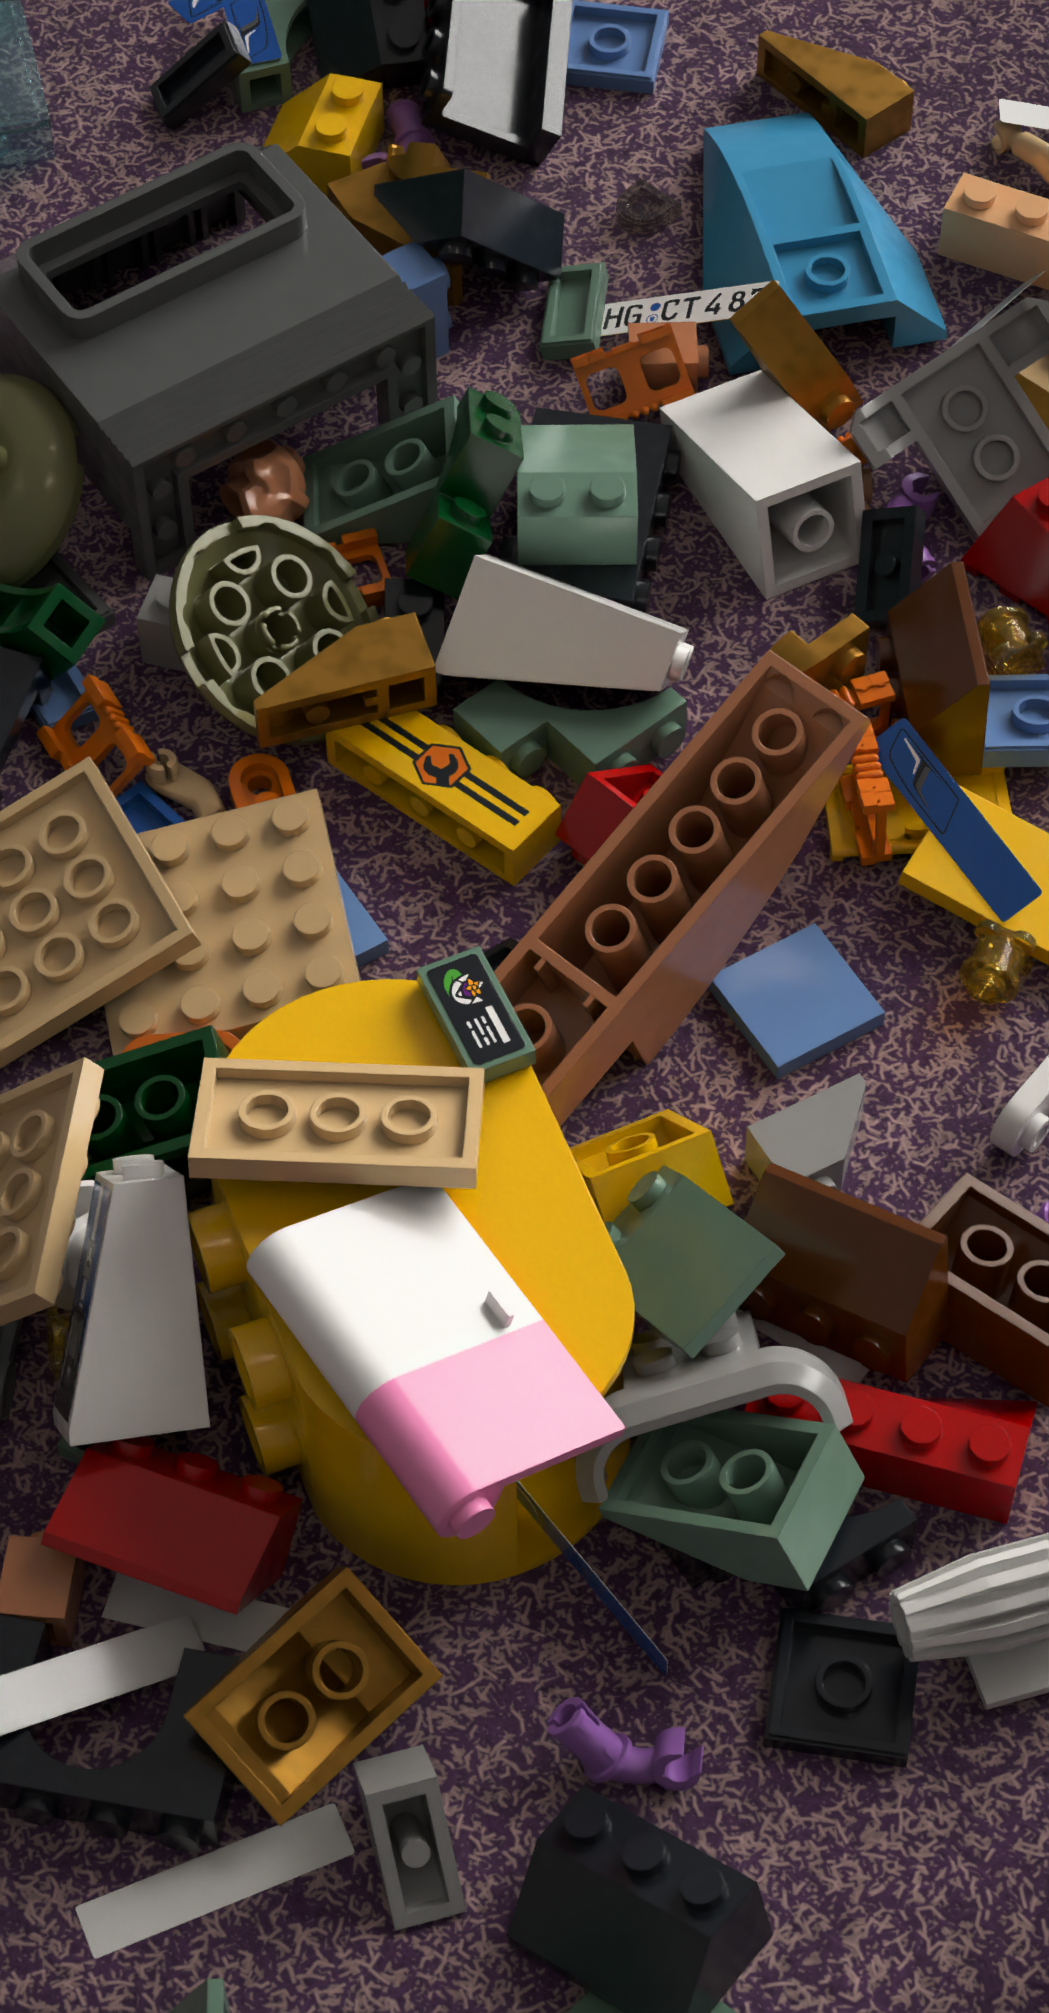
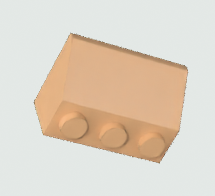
(997, 229)

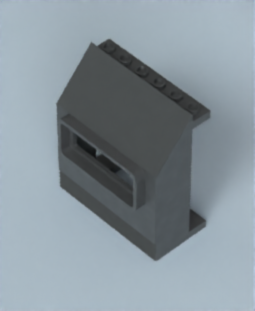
(214, 345)

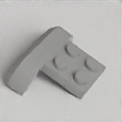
(969, 416)
(730, 1370)

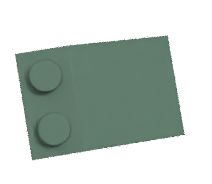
(380, 476)
(577, 495)
(687, 1258)
(740, 1493)

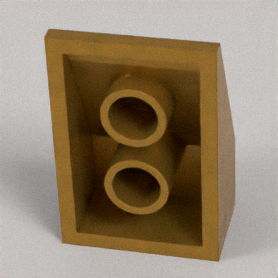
(312, 1694)

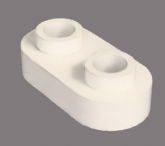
(1025, 1116)

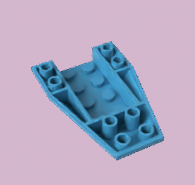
(798, 213)

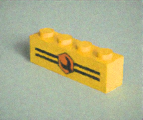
(451, 790)

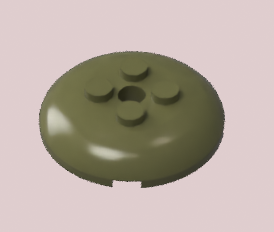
(37, 477)
(256, 607)

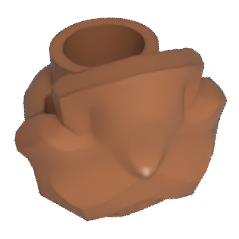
(266, 482)

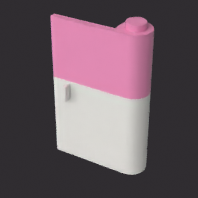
(432, 1350)

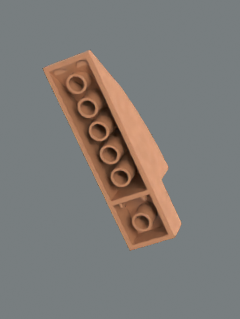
(678, 881)

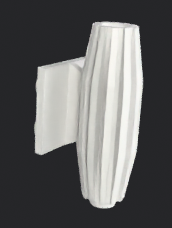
(985, 1610)

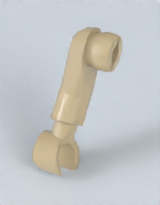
(1023, 146)
(183, 785)

